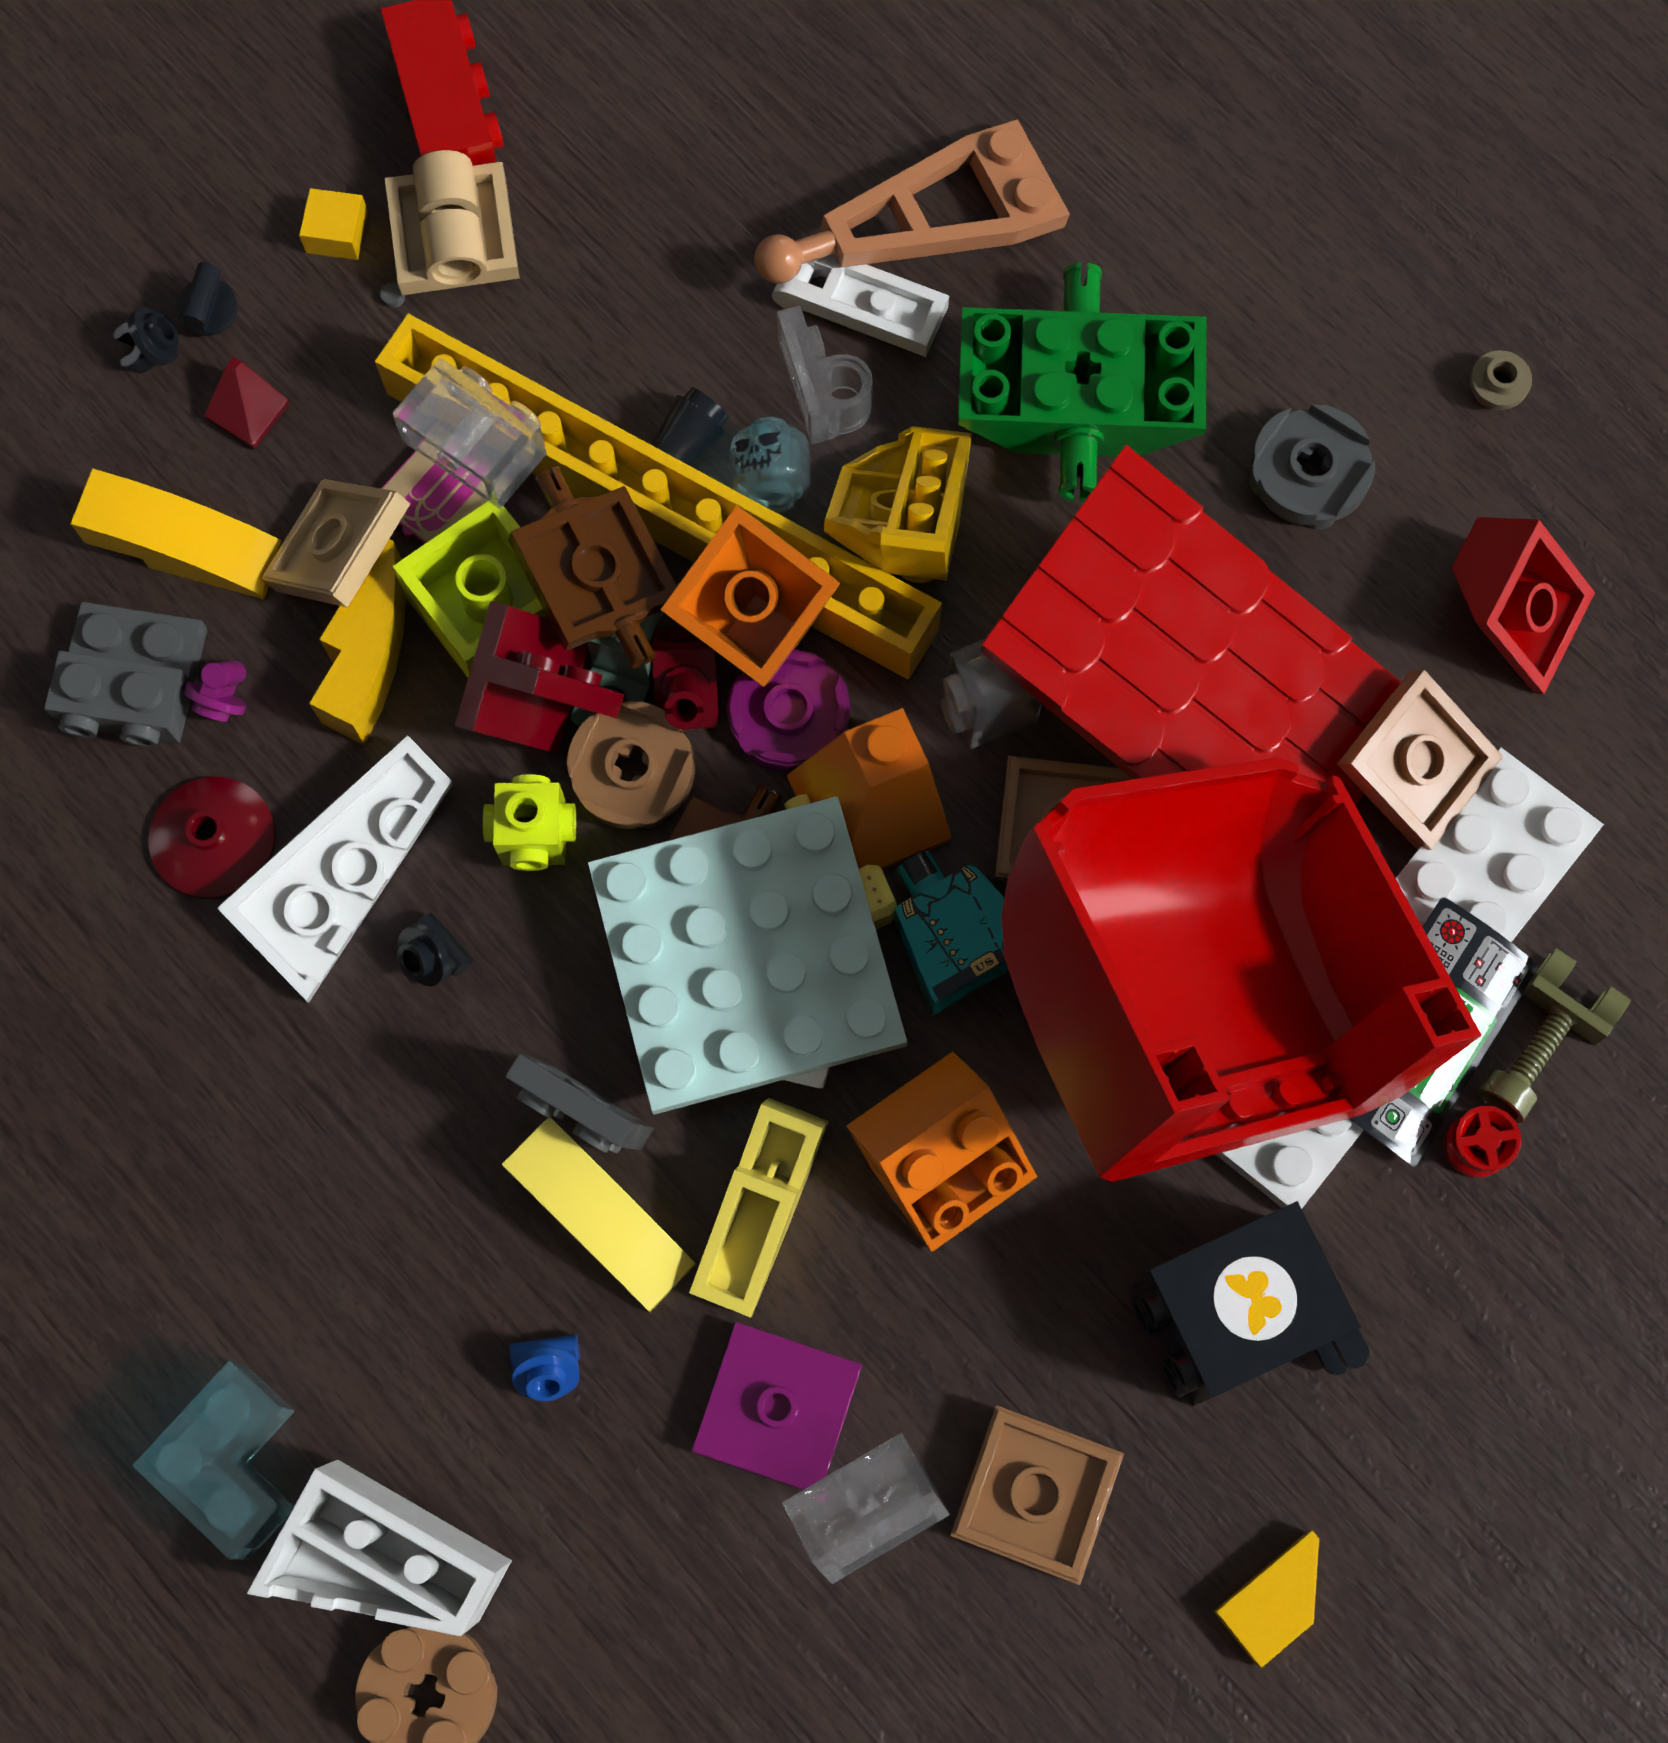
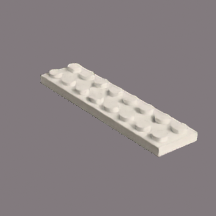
(1494, 863)

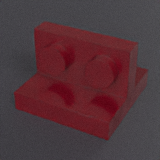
(528, 683)

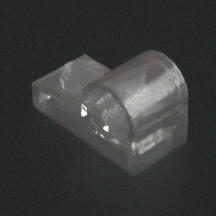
(817, 376)

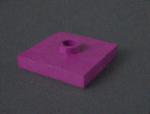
(777, 1407)

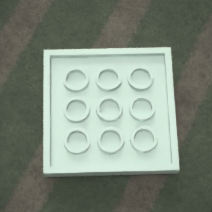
(746, 955)

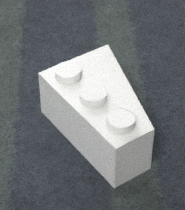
(378, 1556)

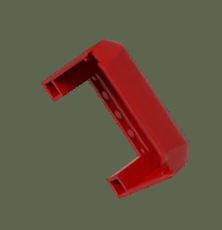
(1220, 964)

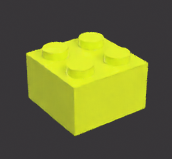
(460, 574)

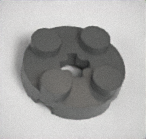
(1315, 498)

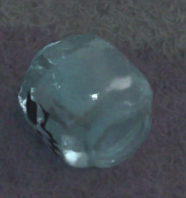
(771, 463)

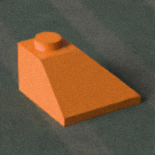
(750, 596)
(881, 788)

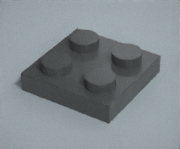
(560, 1095)

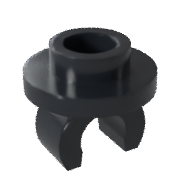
(153, 339)

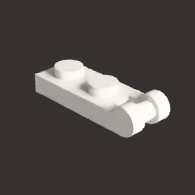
(868, 302)

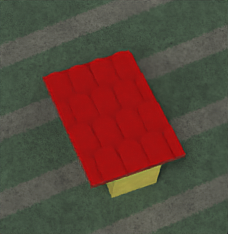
(1182, 642)

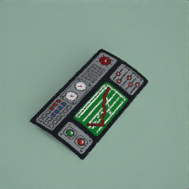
(1490, 980)

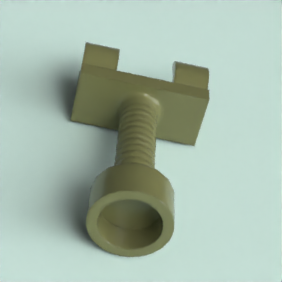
(1512, 1089)

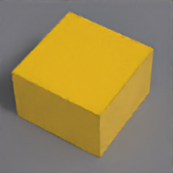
(334, 224)

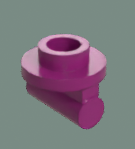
(215, 696)

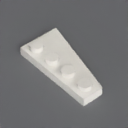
(331, 874)

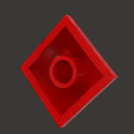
(1522, 594)

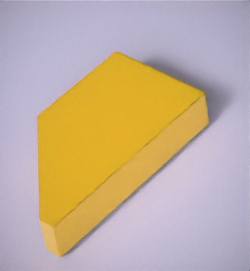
(1275, 1602)

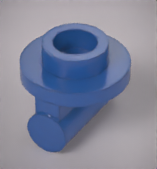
(545, 1367)

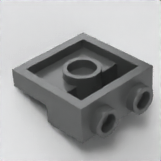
(126, 675)

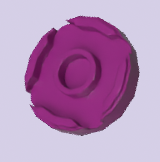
(789, 716)

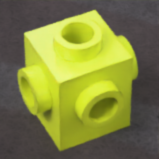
(531, 843)

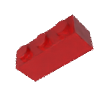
(439, 81)

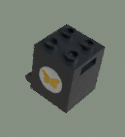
(1248, 1307)

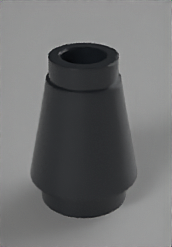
(690, 426)

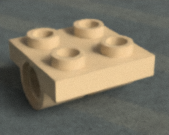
(451, 224)

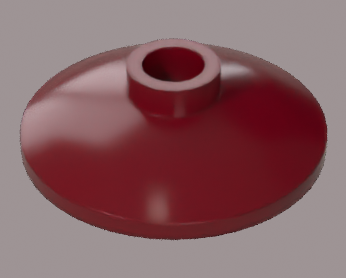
(226, 860)

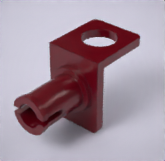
(685, 679)

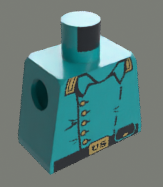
(950, 930)

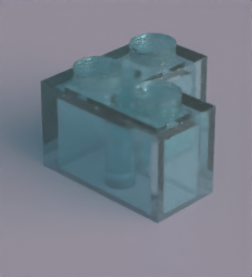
(205, 1459)

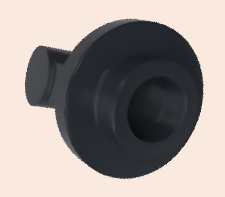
(206, 303)
(430, 952)

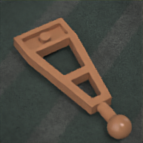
(1004, 167)

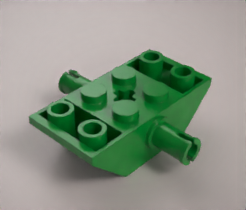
(1081, 380)

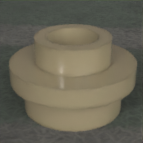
(1493, 393)

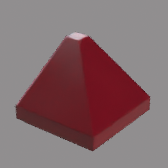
(245, 404)

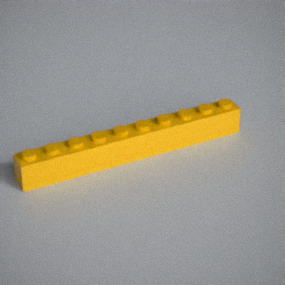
(677, 502)

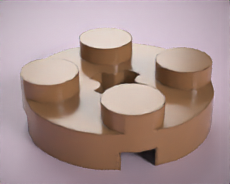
(646, 798)
(405, 1659)

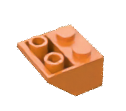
(943, 1150)

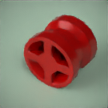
(1495, 1136)

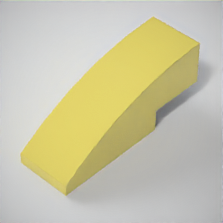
(758, 1206)
(599, 1214)

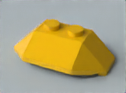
(903, 503)

